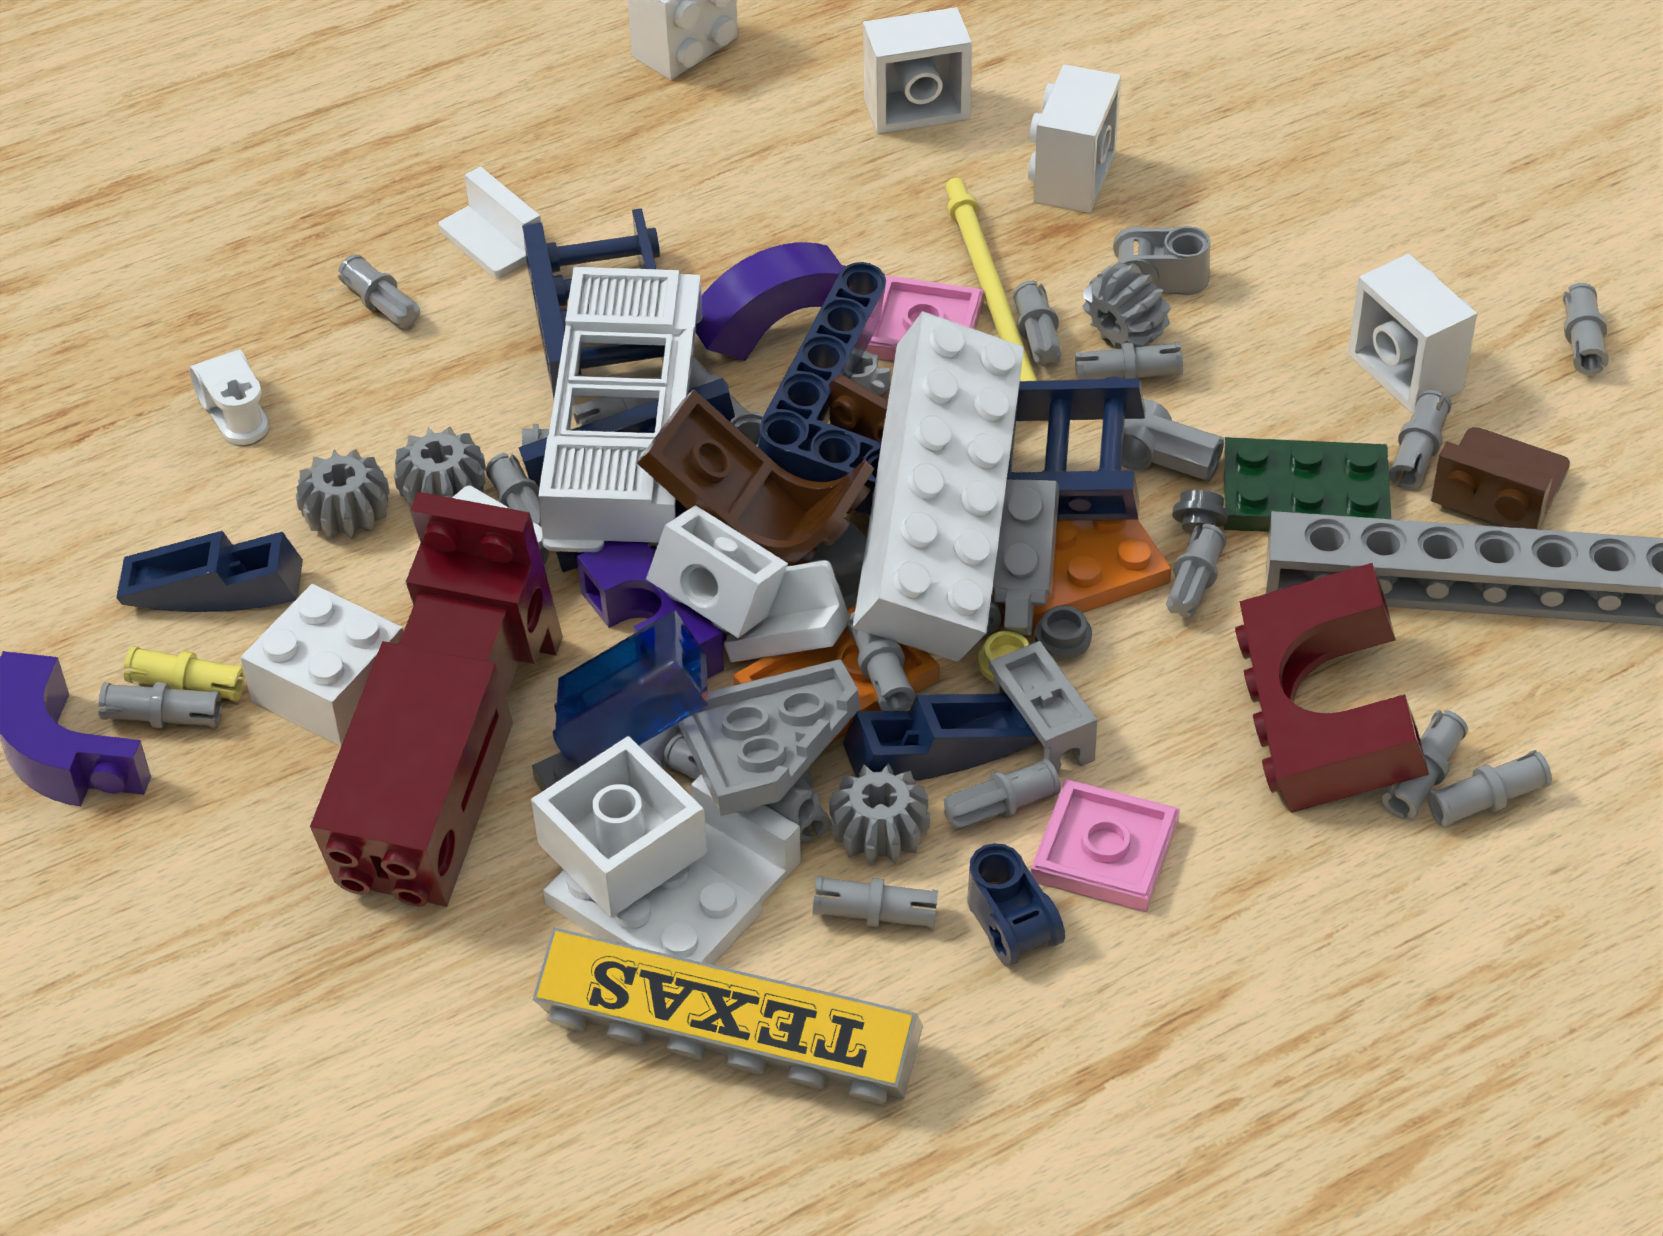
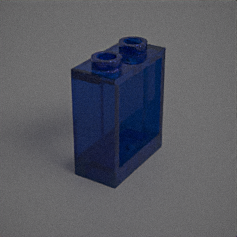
(631, 690)

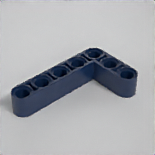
(796, 422)

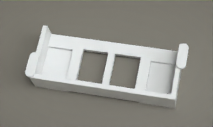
(592, 478)

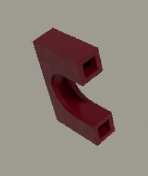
(1316, 753)

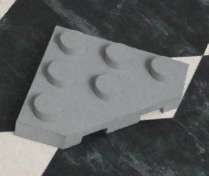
(768, 733)

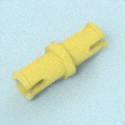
(184, 672)

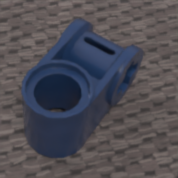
(1013, 913)

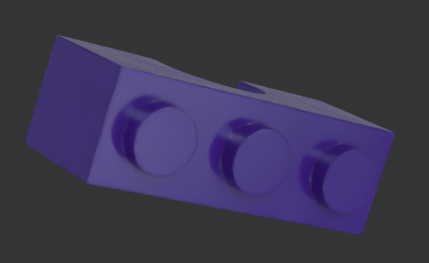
(618, 591)

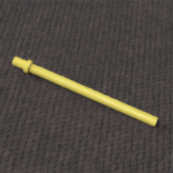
(963, 210)

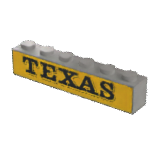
(728, 1014)

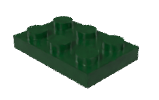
(1303, 479)

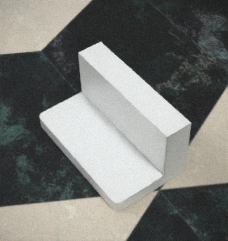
(490, 225)
(803, 616)
(749, 847)

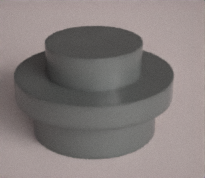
(1200, 508)
(1064, 632)

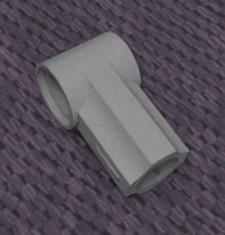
(1169, 444)

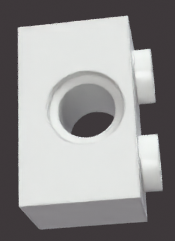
(716, 571)

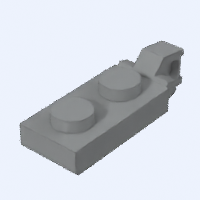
(1026, 551)

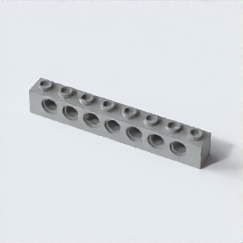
(1476, 566)

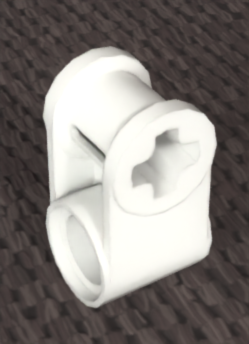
(231, 397)

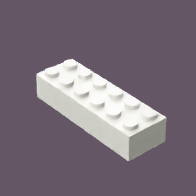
(939, 488)

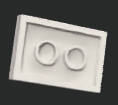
(686, 916)

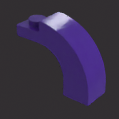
(761, 292)
(49, 756)

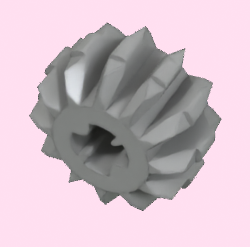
(1126, 306)
(438, 465)
(342, 494)
(879, 814)

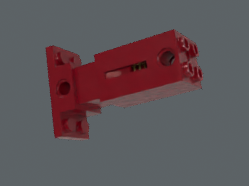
(437, 704)

